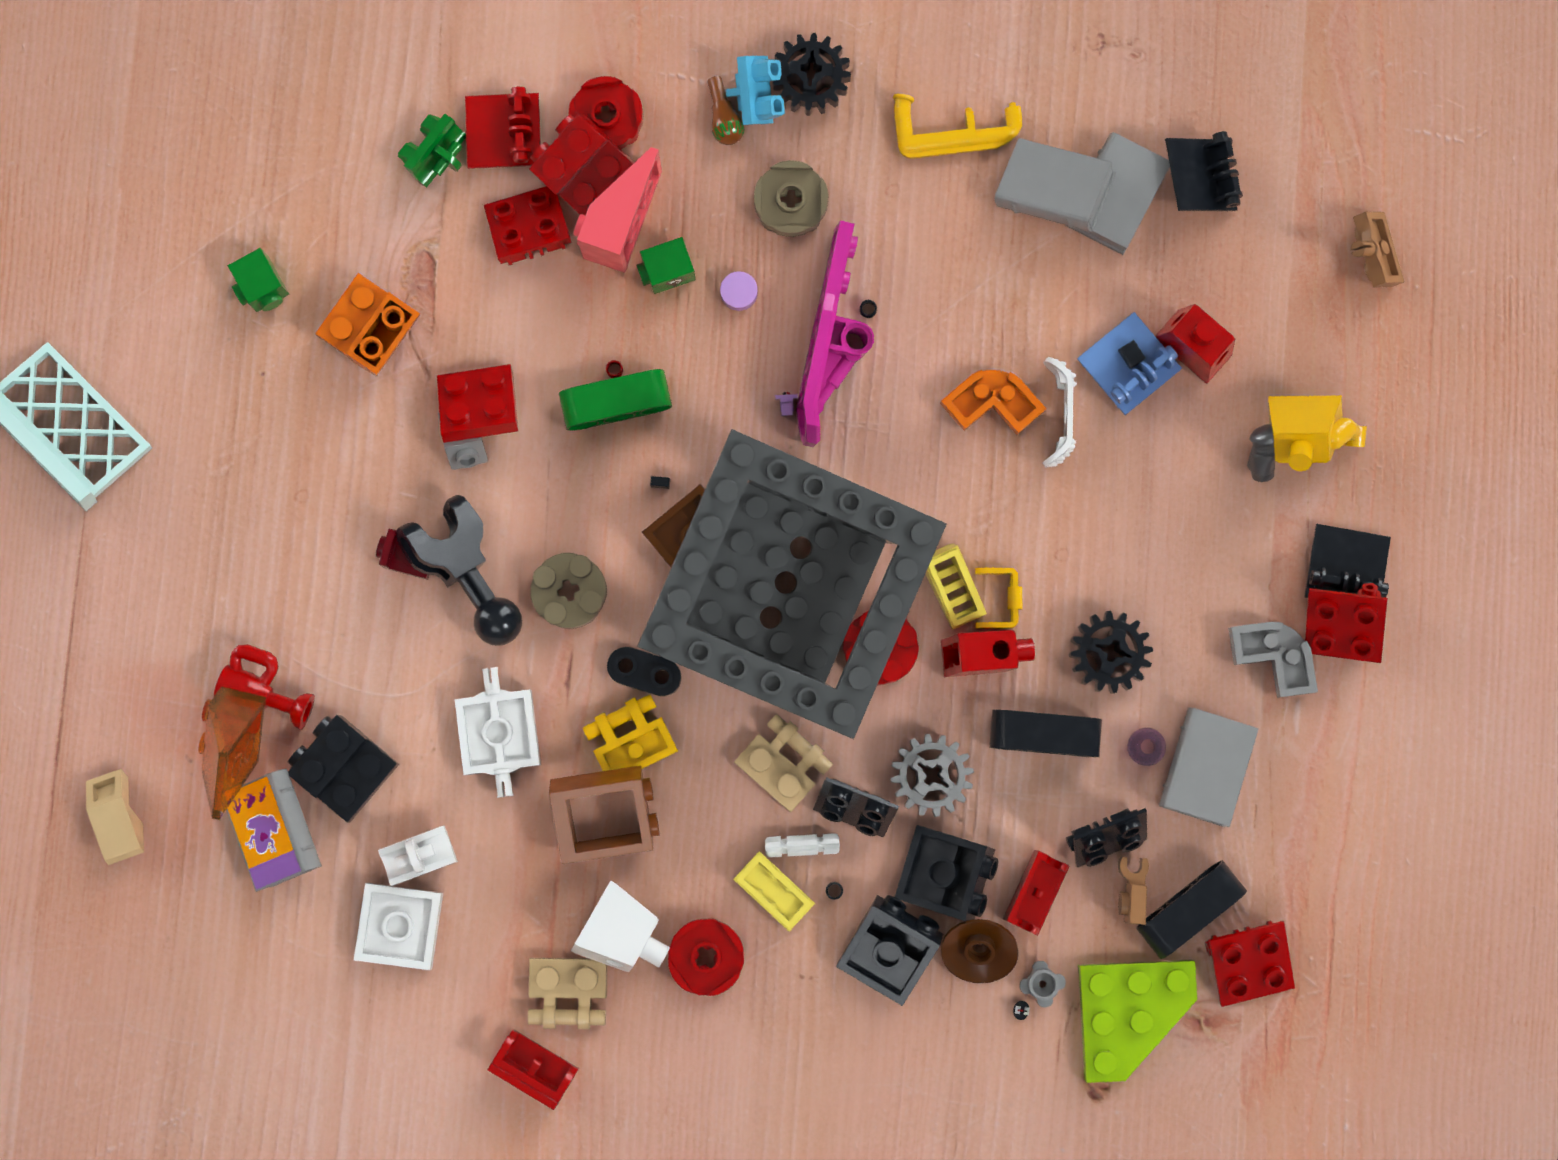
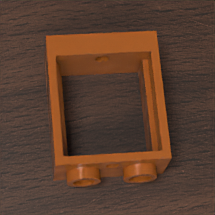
(600, 783)

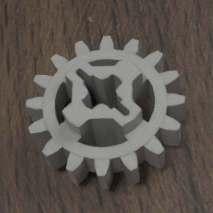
(942, 761)

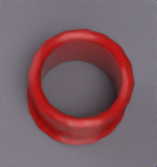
(614, 362)

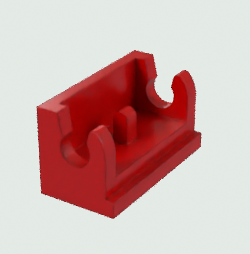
(1036, 892)
(533, 1069)

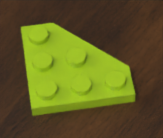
(1129, 1012)

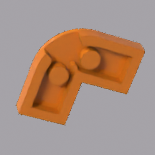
(994, 390)

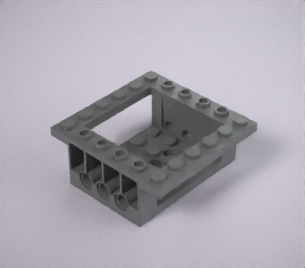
(729, 571)

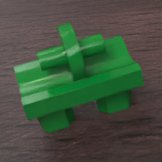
(436, 150)

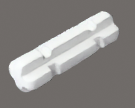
(802, 845)

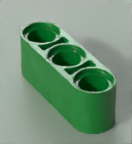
(615, 399)

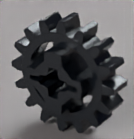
(826, 75)
(1115, 636)

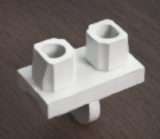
(417, 855)

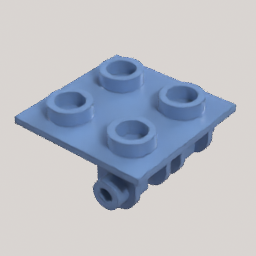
(1125, 385)

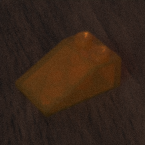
(230, 744)

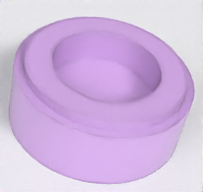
(738, 291)

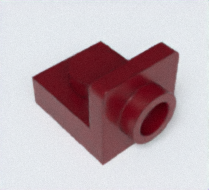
(393, 558)

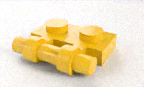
(642, 747)

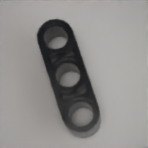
(1045, 733)
(1191, 909)

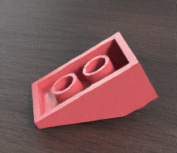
(617, 215)

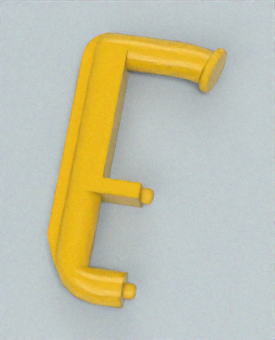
(952, 141)

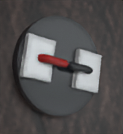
(1021, 1010)

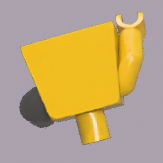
(1301, 433)

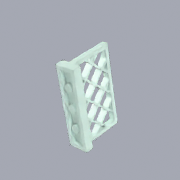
(48, 453)

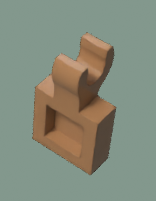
(1133, 901)

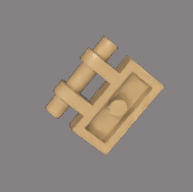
(774, 771)
(567, 979)

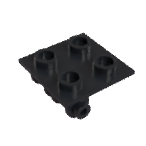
(1203, 173)
(1347, 560)
(858, 808)
(1124, 833)

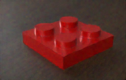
(477, 403)

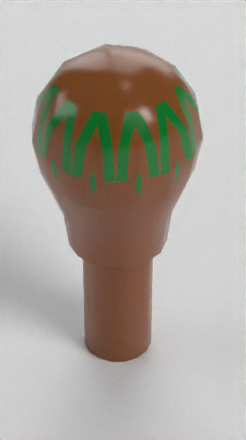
(726, 122)

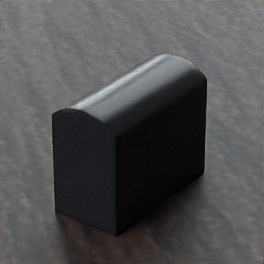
(1131, 354)

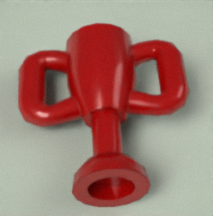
(238, 679)

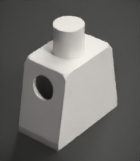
(620, 932)

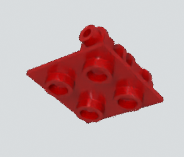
(502, 129)
(526, 225)
(1347, 623)
(1251, 963)

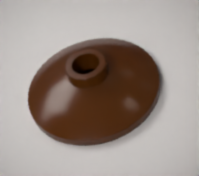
(979, 962)

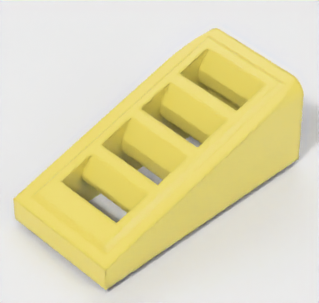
(934, 577)

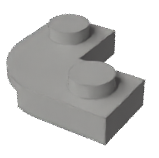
(1284, 648)

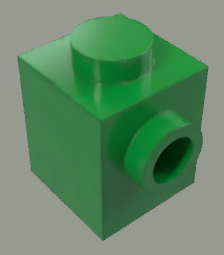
(257, 281)

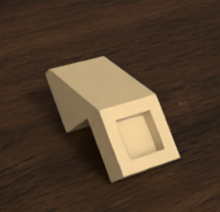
(112, 819)

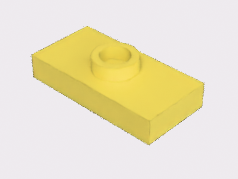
(774, 891)

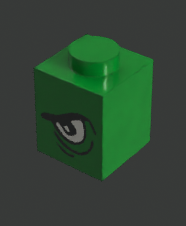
(666, 266)

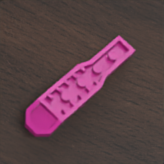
(828, 353)

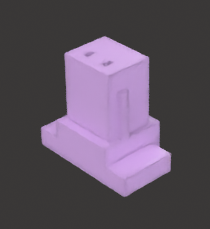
(786, 403)

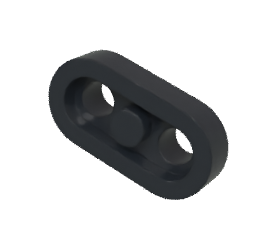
(644, 671)

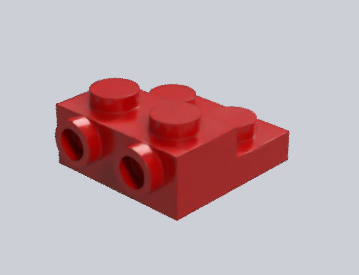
(579, 162)

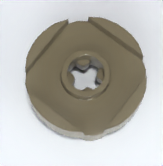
(806, 184)
(550, 579)

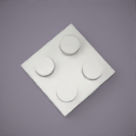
(398, 926)

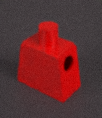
(1198, 341)
(973, 653)

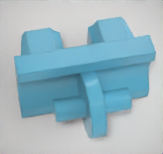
(754, 89)

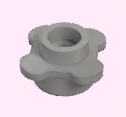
(1053, 981)

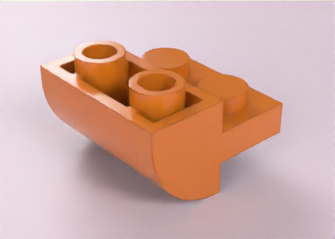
(367, 324)

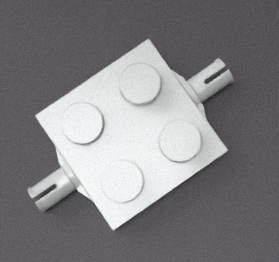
(497, 732)

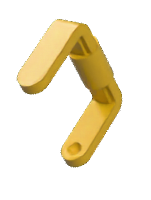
(1014, 598)

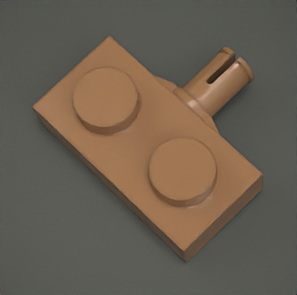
(1377, 247)

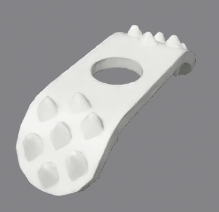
(1066, 382)

